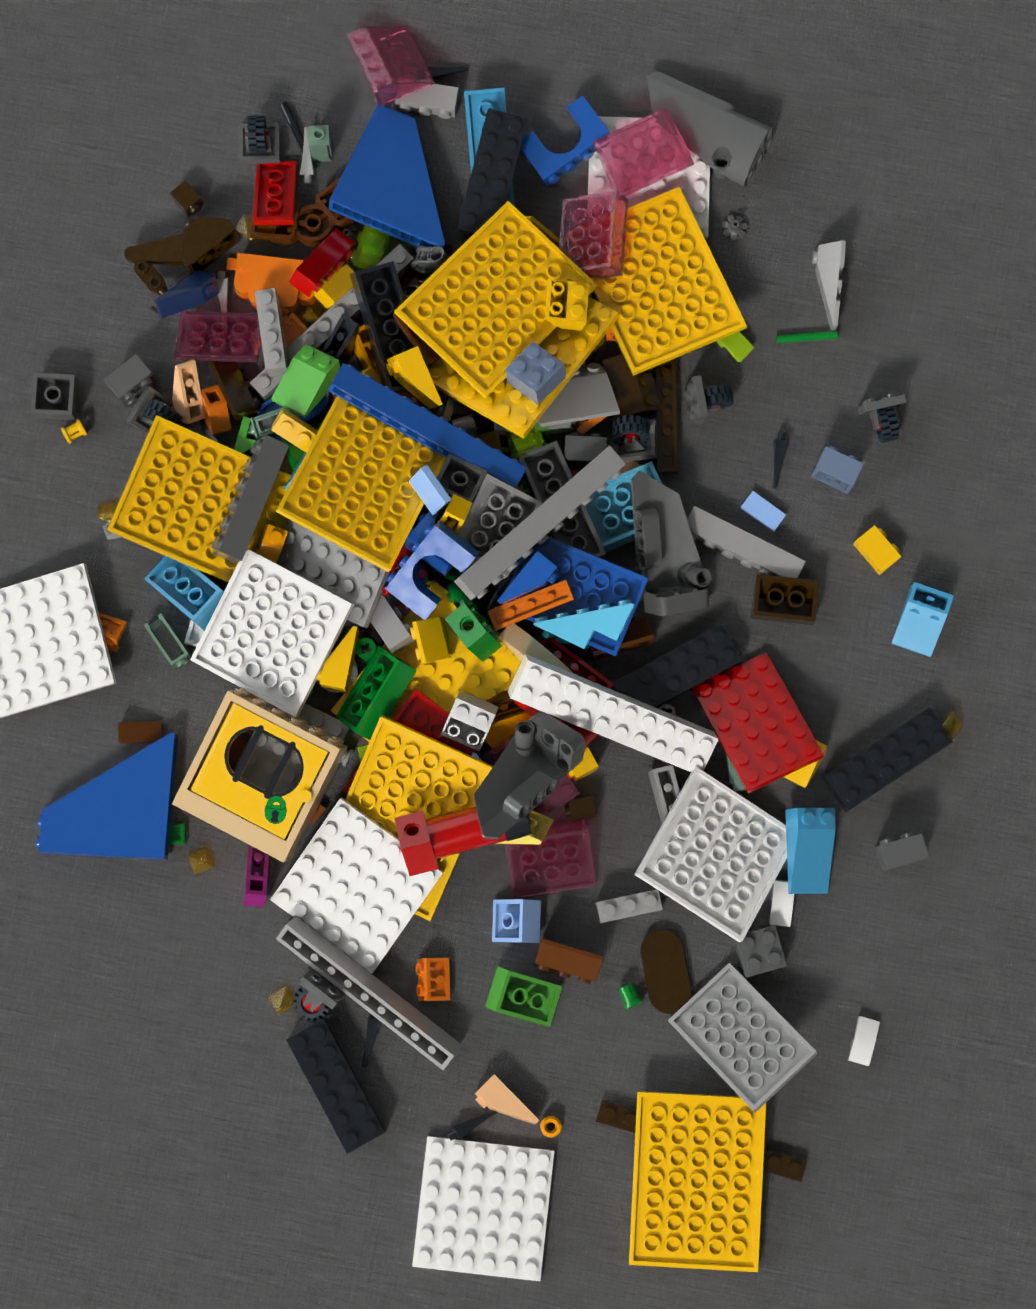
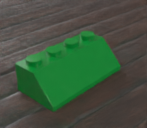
(375, 692)

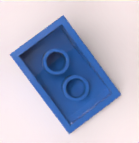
(534, 576)

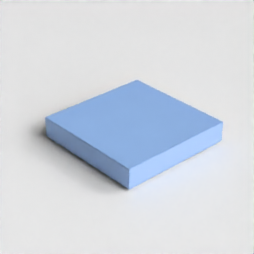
(429, 490)

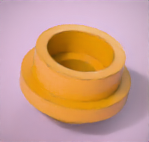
(550, 1133)

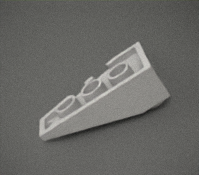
(828, 266)

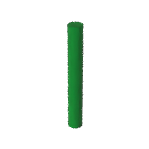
(806, 336)

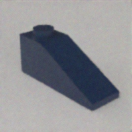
(189, 293)

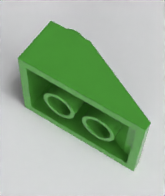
(306, 380)
(523, 996)

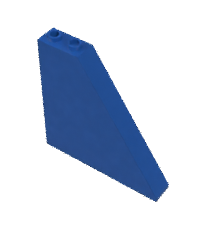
(389, 182)
(119, 811)

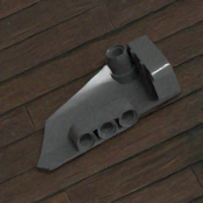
(712, 128)
(666, 550)
(526, 772)

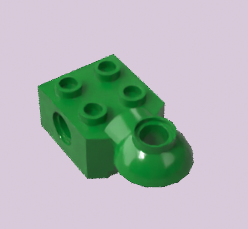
(471, 625)

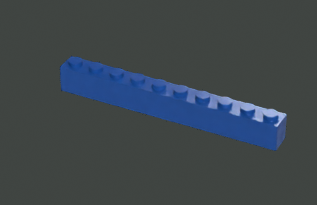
(422, 425)

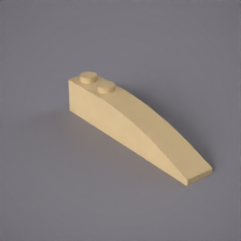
(522, 643)

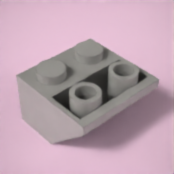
(469, 720)

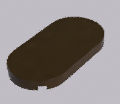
(665, 971)

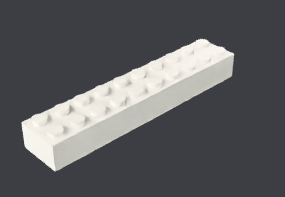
(612, 714)

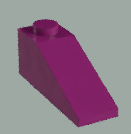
(256, 878)

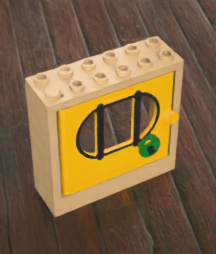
(214, 779)

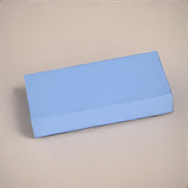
(763, 511)

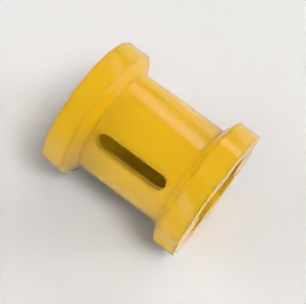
(74, 431)

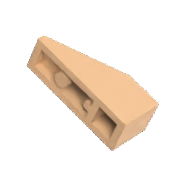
(187, 393)
(501, 1099)

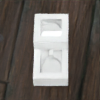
(781, 904)
(863, 1041)

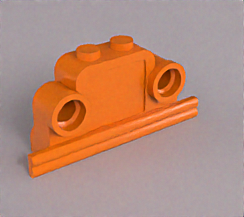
(268, 272)

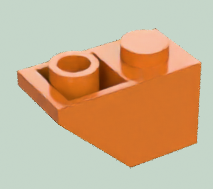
(215, 410)

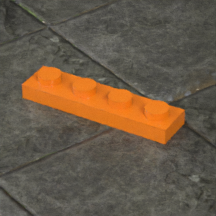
(530, 605)

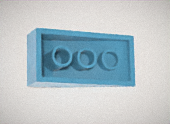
(186, 589)
(809, 849)

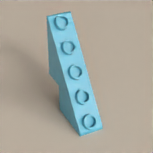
(581, 626)

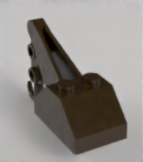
(196, 249)

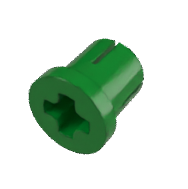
(365, 643)
(630, 996)

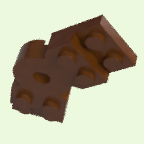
(309, 236)

